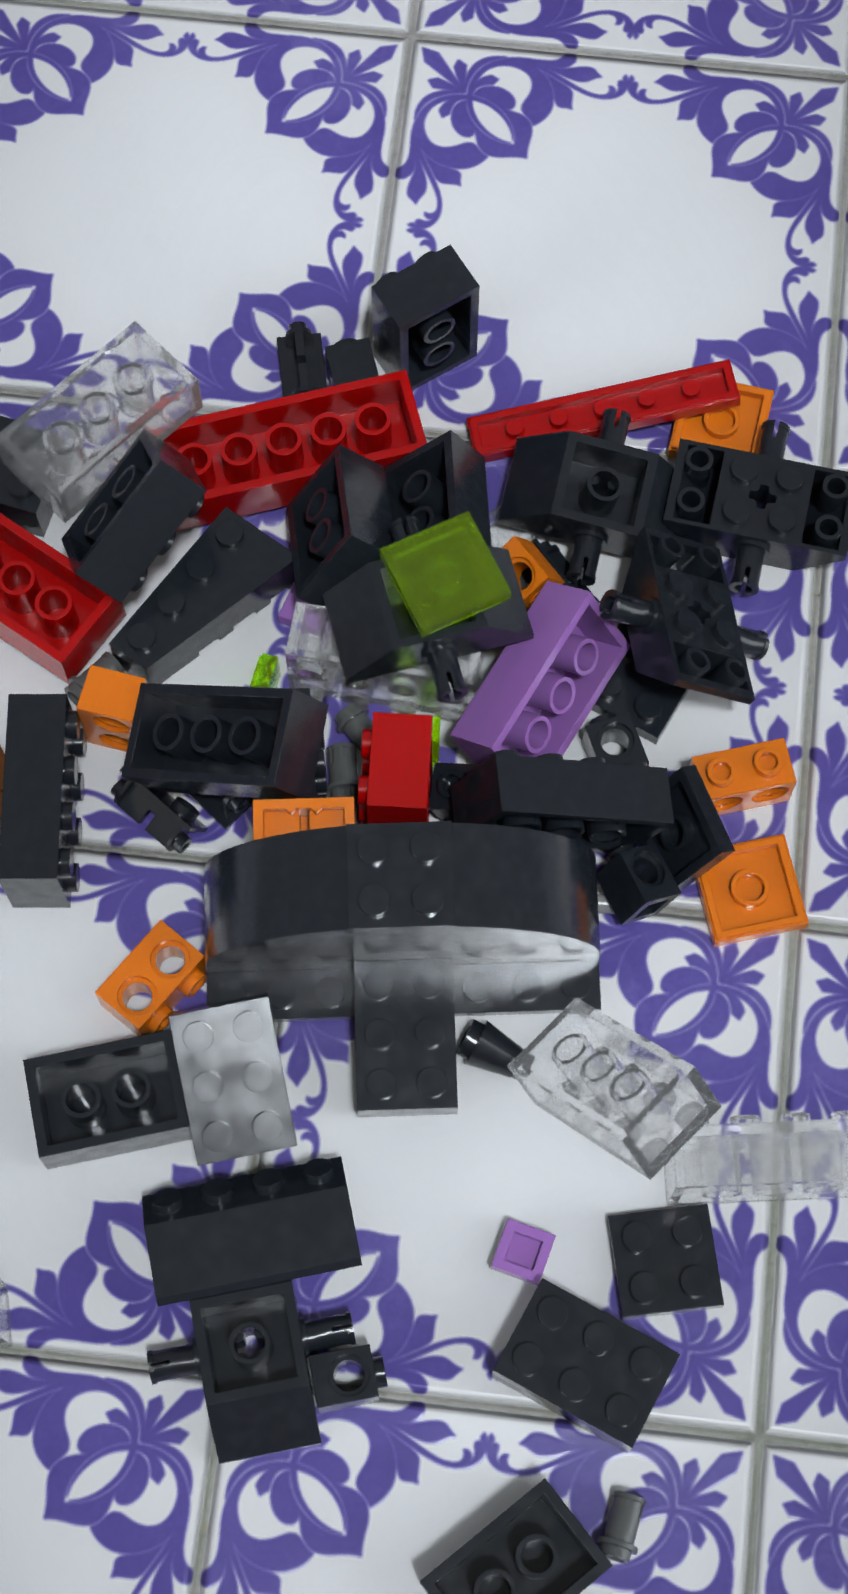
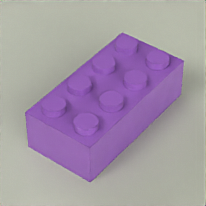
(546, 683)

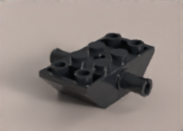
(557, 484)
(759, 506)
(684, 618)
(380, 637)
(260, 1401)

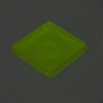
(445, 574)

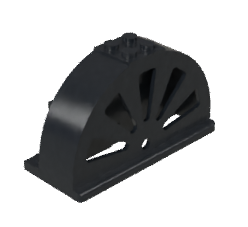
(403, 938)

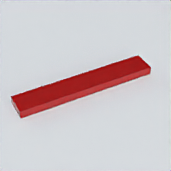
(646, 400)

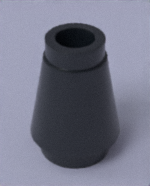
(488, 1048)

